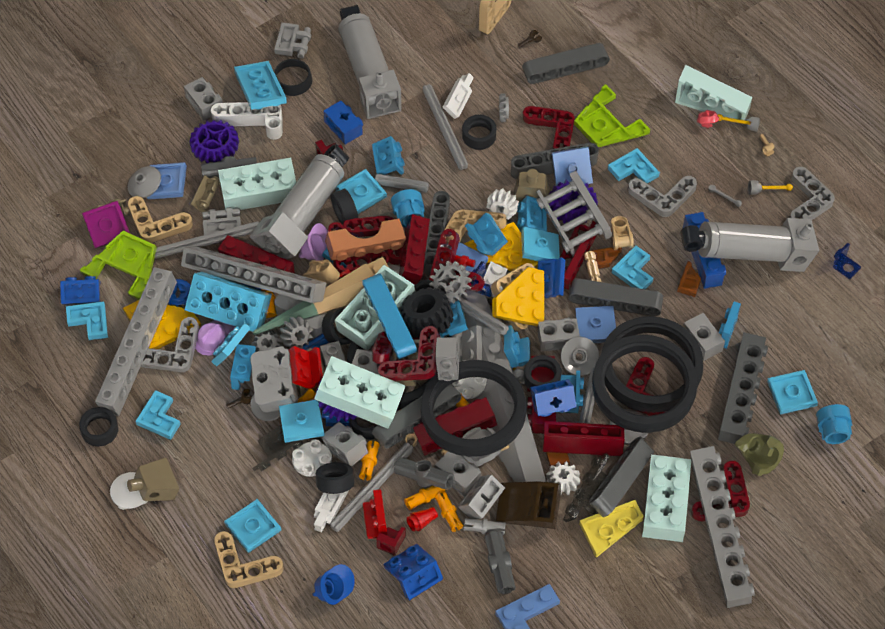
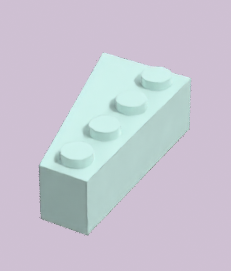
(706, 93)

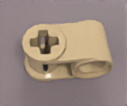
(621, 233)
(322, 271)

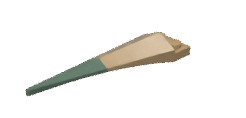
(336, 296)

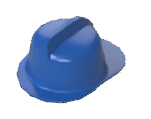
(334, 584)

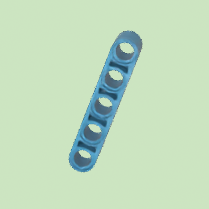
(389, 316)

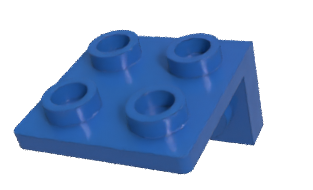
(414, 570)

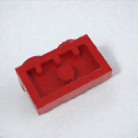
(306, 367)
(375, 516)

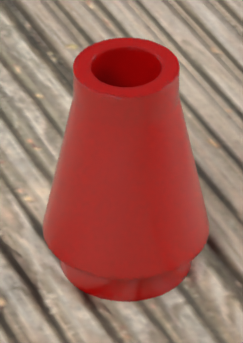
(421, 519)

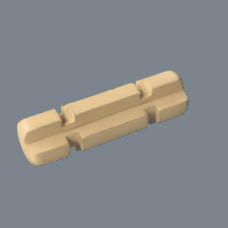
(592, 266)

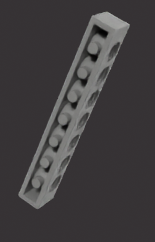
(253, 274)
(136, 340)
(733, 594)

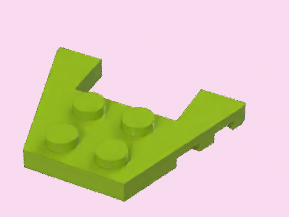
(602, 127)
(128, 255)

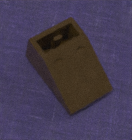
(529, 504)

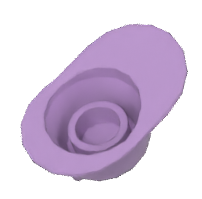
(315, 244)
(211, 336)

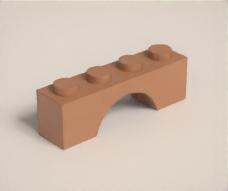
(344, 245)

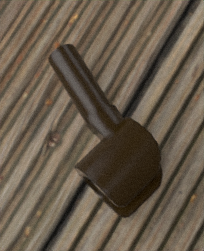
(531, 38)
(243, 399)

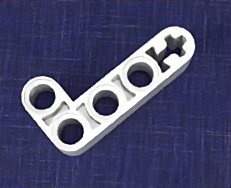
(241, 115)

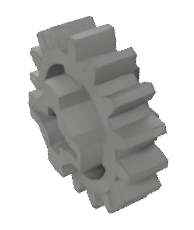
(457, 286)

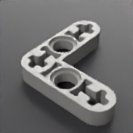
(815, 196)
(662, 200)
(179, 353)

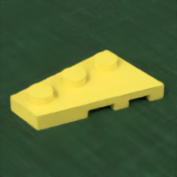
(607, 530)

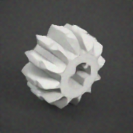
(503, 203)
(570, 475)

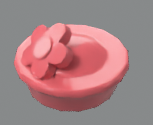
(707, 117)

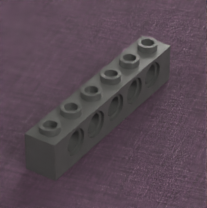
(754, 346)

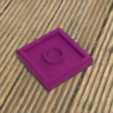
(105, 223)

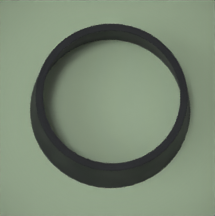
(294, 90)

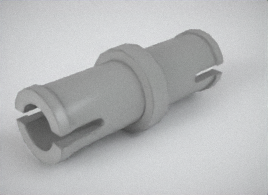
(484, 526)

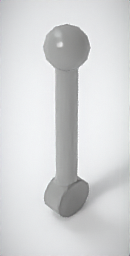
(712, 188)

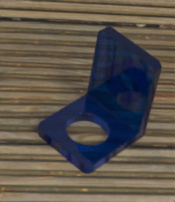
(842, 259)
(481, 270)

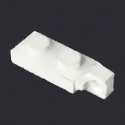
(458, 96)
(327, 509)

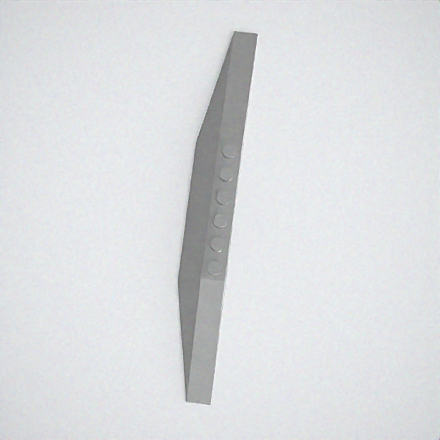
(522, 455)

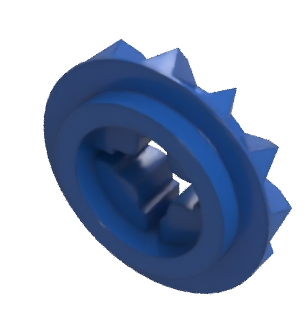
(184, 288)

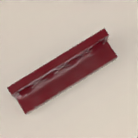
(578, 259)

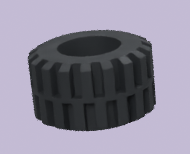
(426, 309)

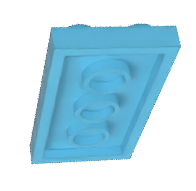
(260, 85)

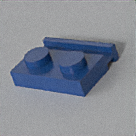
(553, 276)

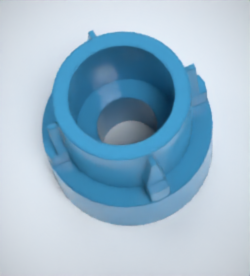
(407, 203)
(834, 423)

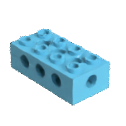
(218, 309)

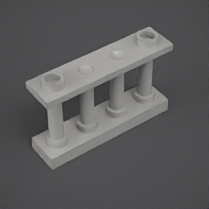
(592, 213)

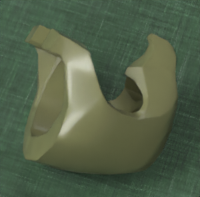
(761, 452)

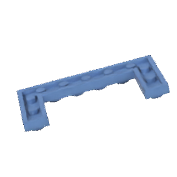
(518, 612)

